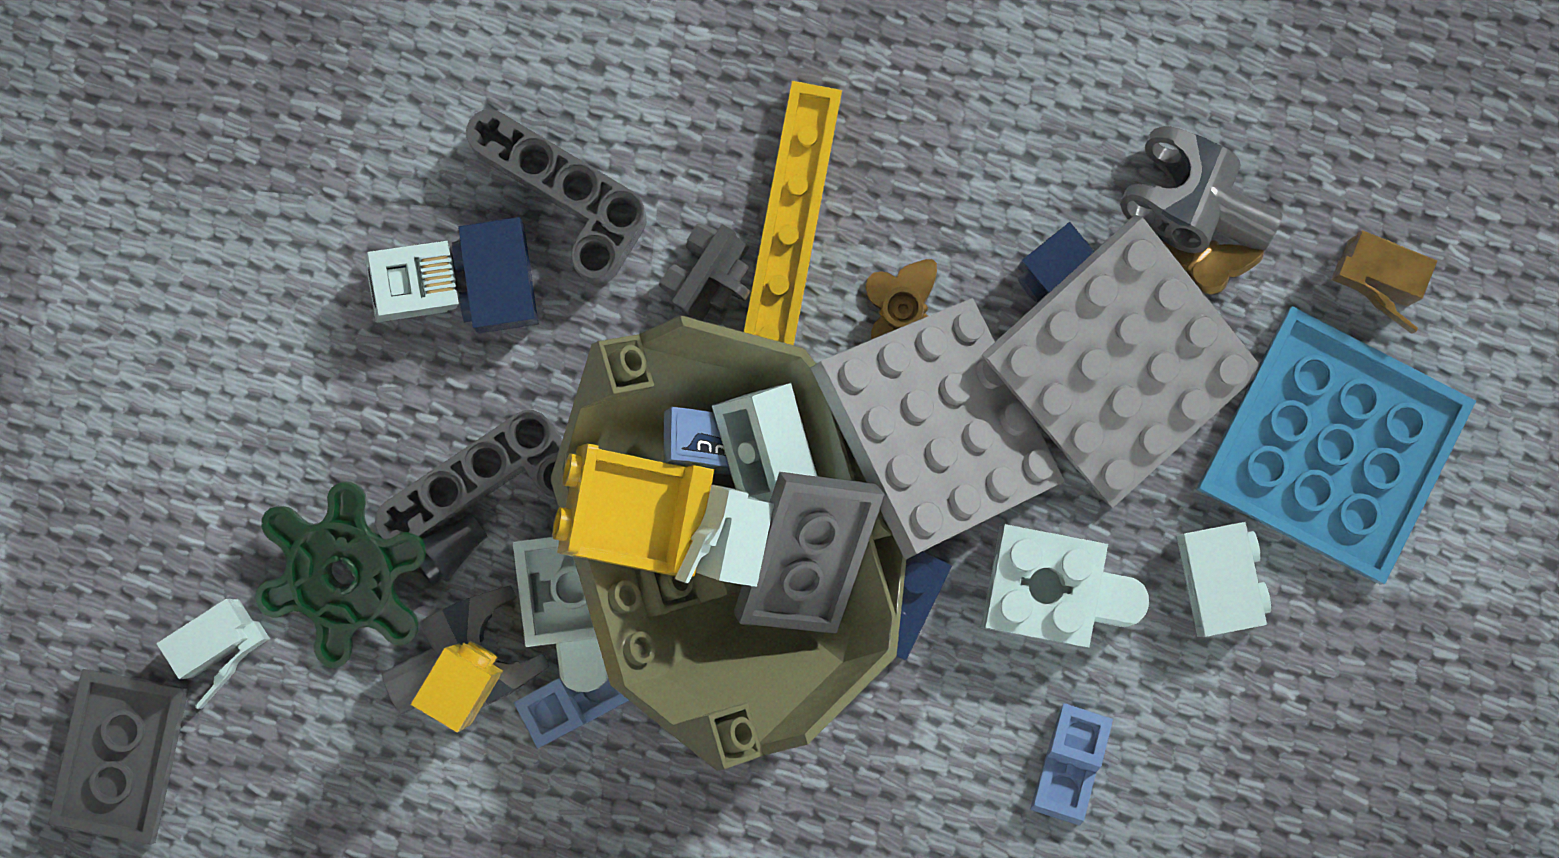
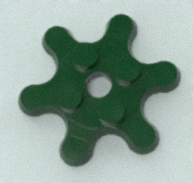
(312, 588)

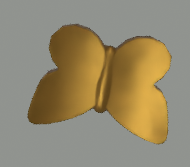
(1216, 264)
(901, 297)

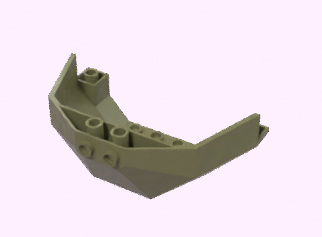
(677, 644)

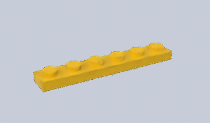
(793, 212)

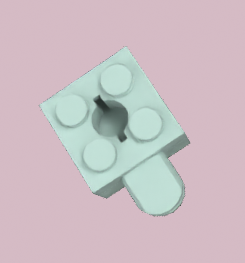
(1057, 588)
(558, 612)

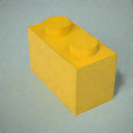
(458, 685)

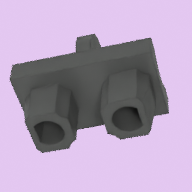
(714, 275)

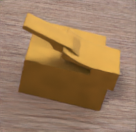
(1385, 273)

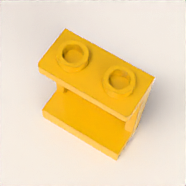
(630, 509)

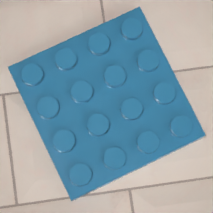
(1336, 445)

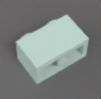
(762, 437)
(1223, 579)

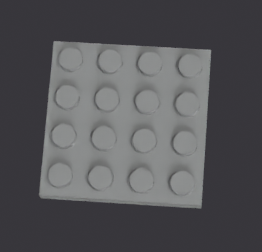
(1123, 361)
(936, 427)

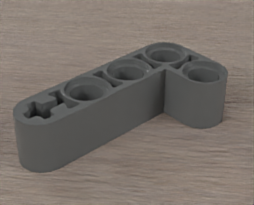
(553, 184)
(470, 485)

